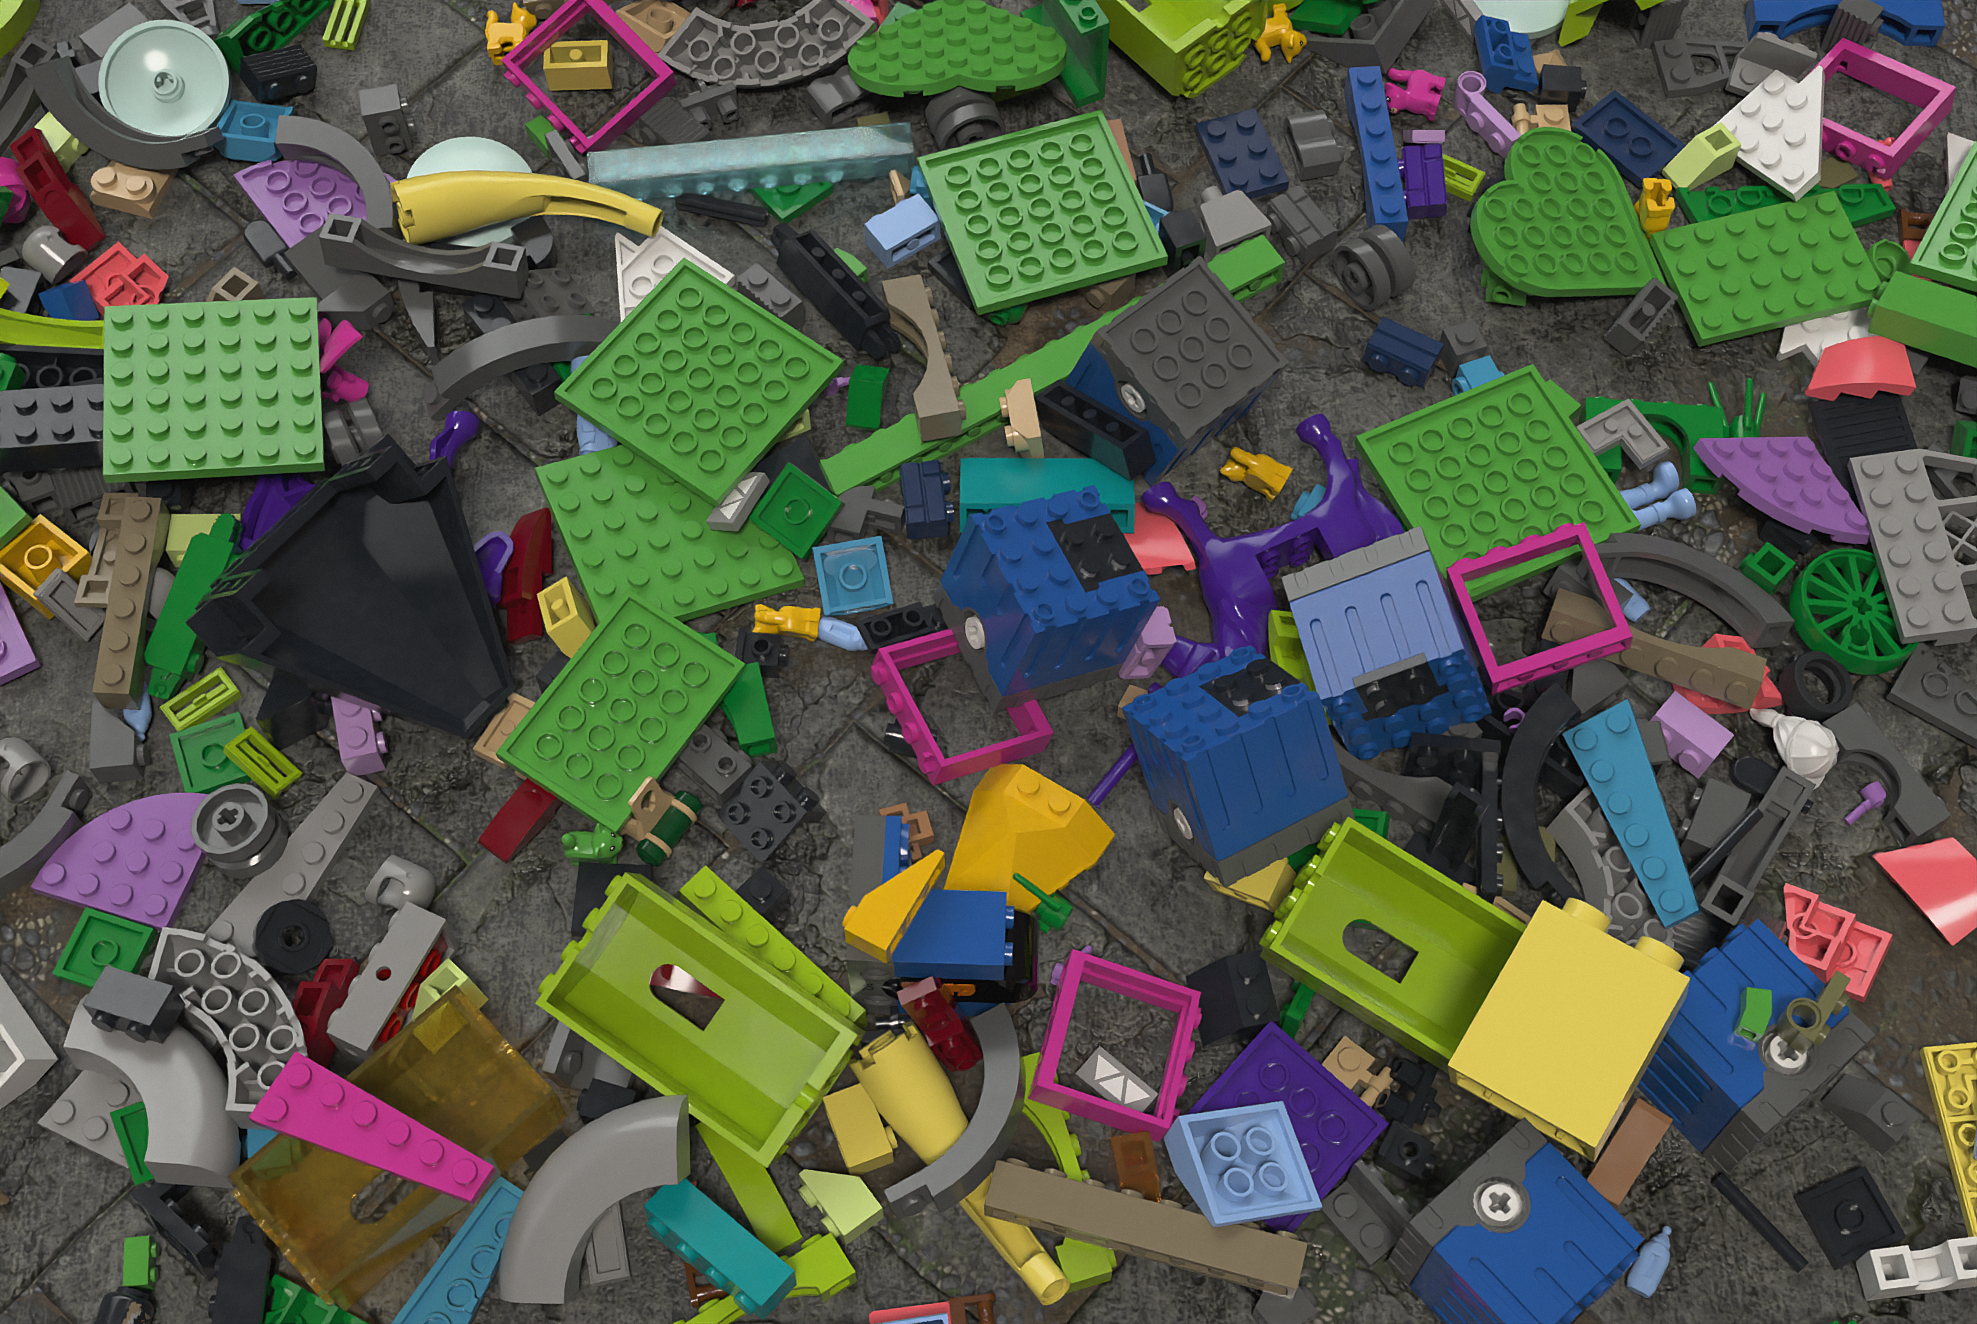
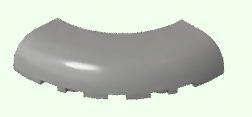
(769, 51)
(1606, 871)
(235, 1004)
(182, 1093)
(579, 1183)

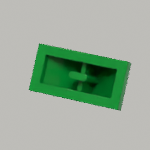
(866, 397)

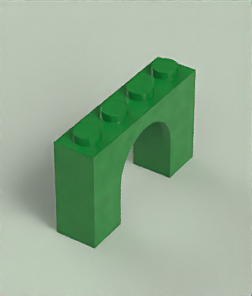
(1680, 425)

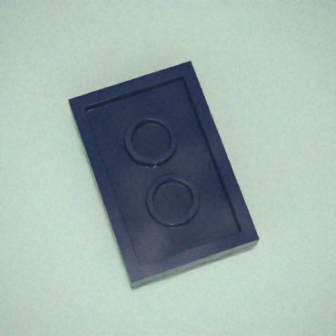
(1627, 137)
(1242, 154)

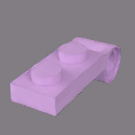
(1481, 114)

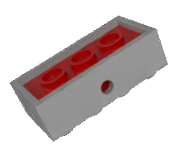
(386, 992)

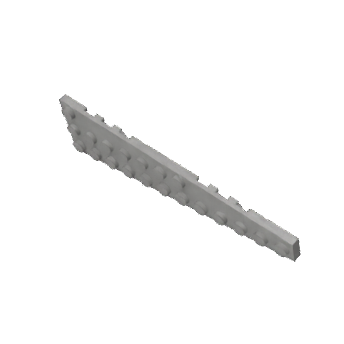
(310, 854)

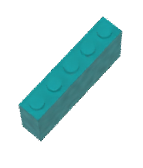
(1010, 481)

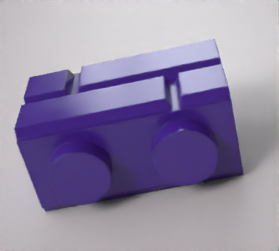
(1423, 181)

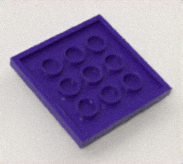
(1324, 1113)

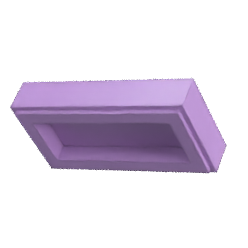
(1423, 136)

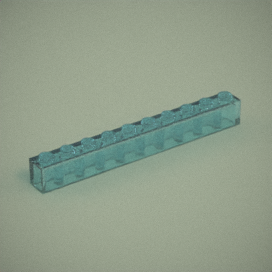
(755, 161)

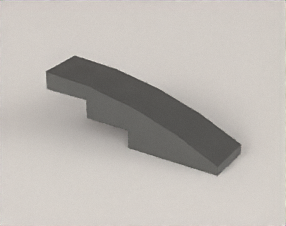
(423, 315)

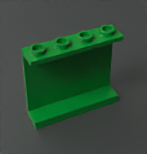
(1086, 39)

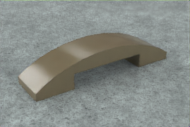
(95, 587)

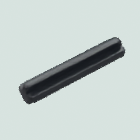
(723, 209)

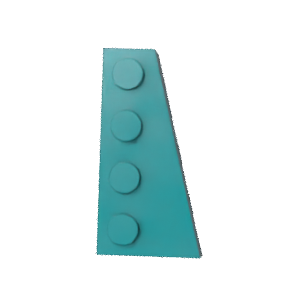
(719, 1248)

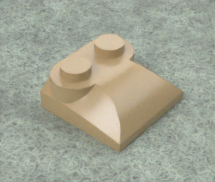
(653, 21)
(131, 188)
(1024, 427)

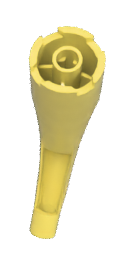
(464, 201)
(925, 1112)

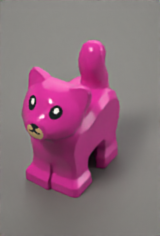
(1421, 92)

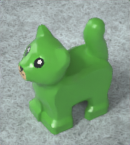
(597, 846)

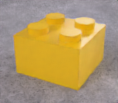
(35, 555)

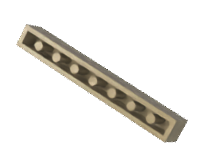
(1144, 1228)

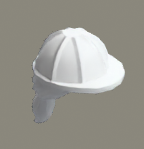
(1801, 743)

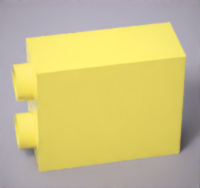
(1571, 1025)

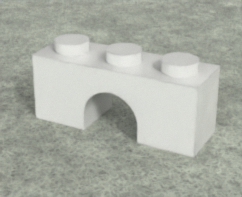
(1906, 1272)

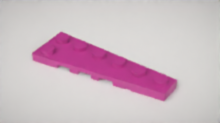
(343, 1119)

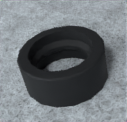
(1833, 675)

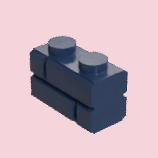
(1403, 353)
(924, 499)

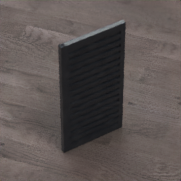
(1855, 434)

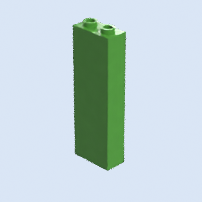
(1926, 317)

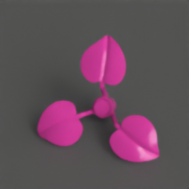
(341, 382)

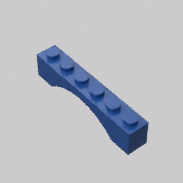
(1904, 20)
(1370, 118)

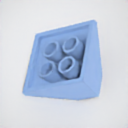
(1242, 1164)

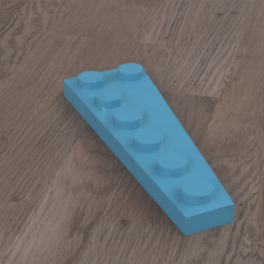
(1626, 787)
(467, 1265)

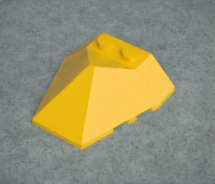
(1025, 828)

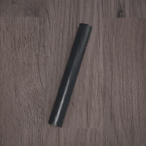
(1725, 845)
(1760, 1223)

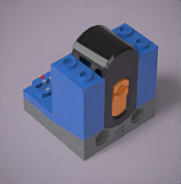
(964, 937)

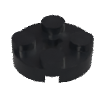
(271, 946)

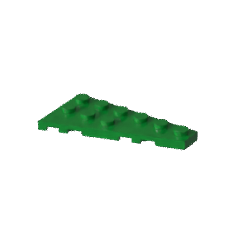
(1860, 201)

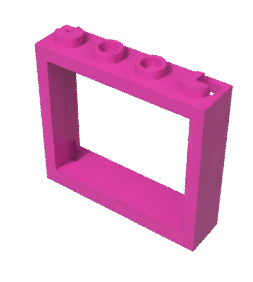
(551, 31)
(1898, 80)
(1554, 659)
(1028, 718)
(1136, 985)

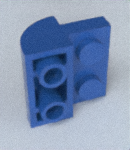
(1504, 56)

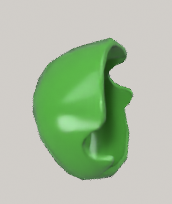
(1887, 258)

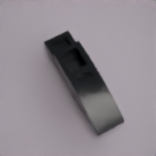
(900, 625)

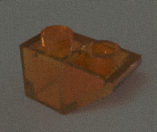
(1135, 1164)

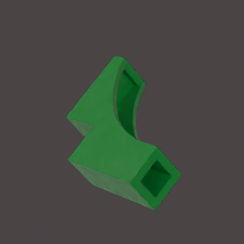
(749, 711)

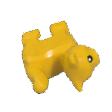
(1279, 32)
(506, 36)
(1653, 207)
(1257, 472)
(788, 621)

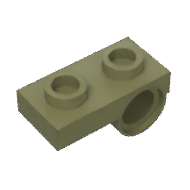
(1814, 1013)

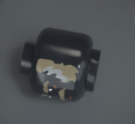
(125, 1307)

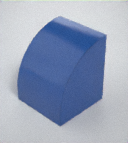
(70, 302)

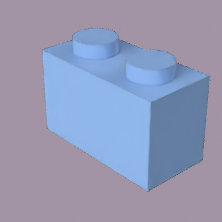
(902, 230)

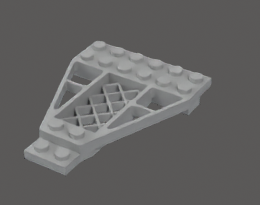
(1912, 542)

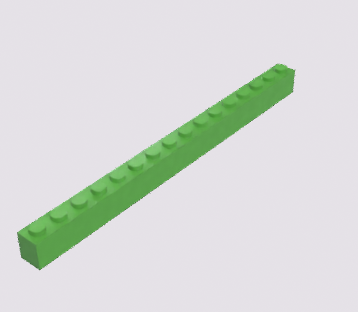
(877, 459)

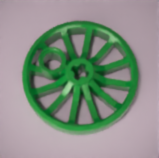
(1850, 611)

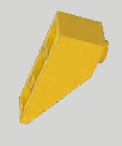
(890, 908)

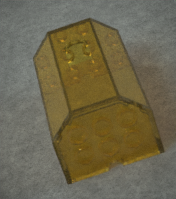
(445, 1073)

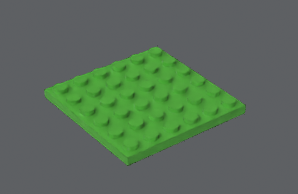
(1041, 212)
(699, 381)
(212, 390)
(1492, 473)
(650, 534)

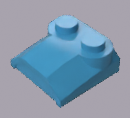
(250, 131)
(853, 576)

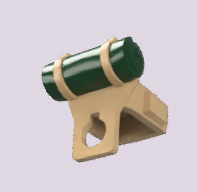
(659, 820)

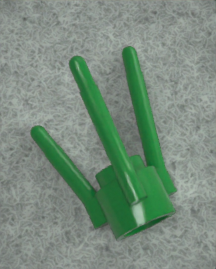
(1742, 425)
(1052, 909)

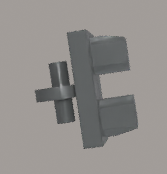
(711, 101)

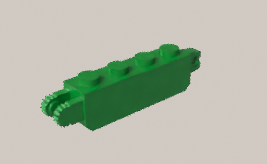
(173, 647)

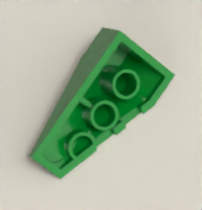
(268, 29)

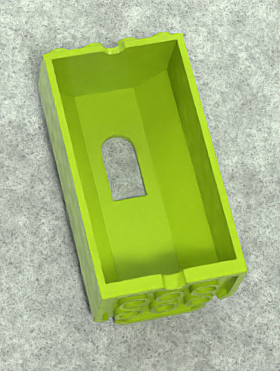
(1186, 41)
(1456, 937)
(757, 1062)

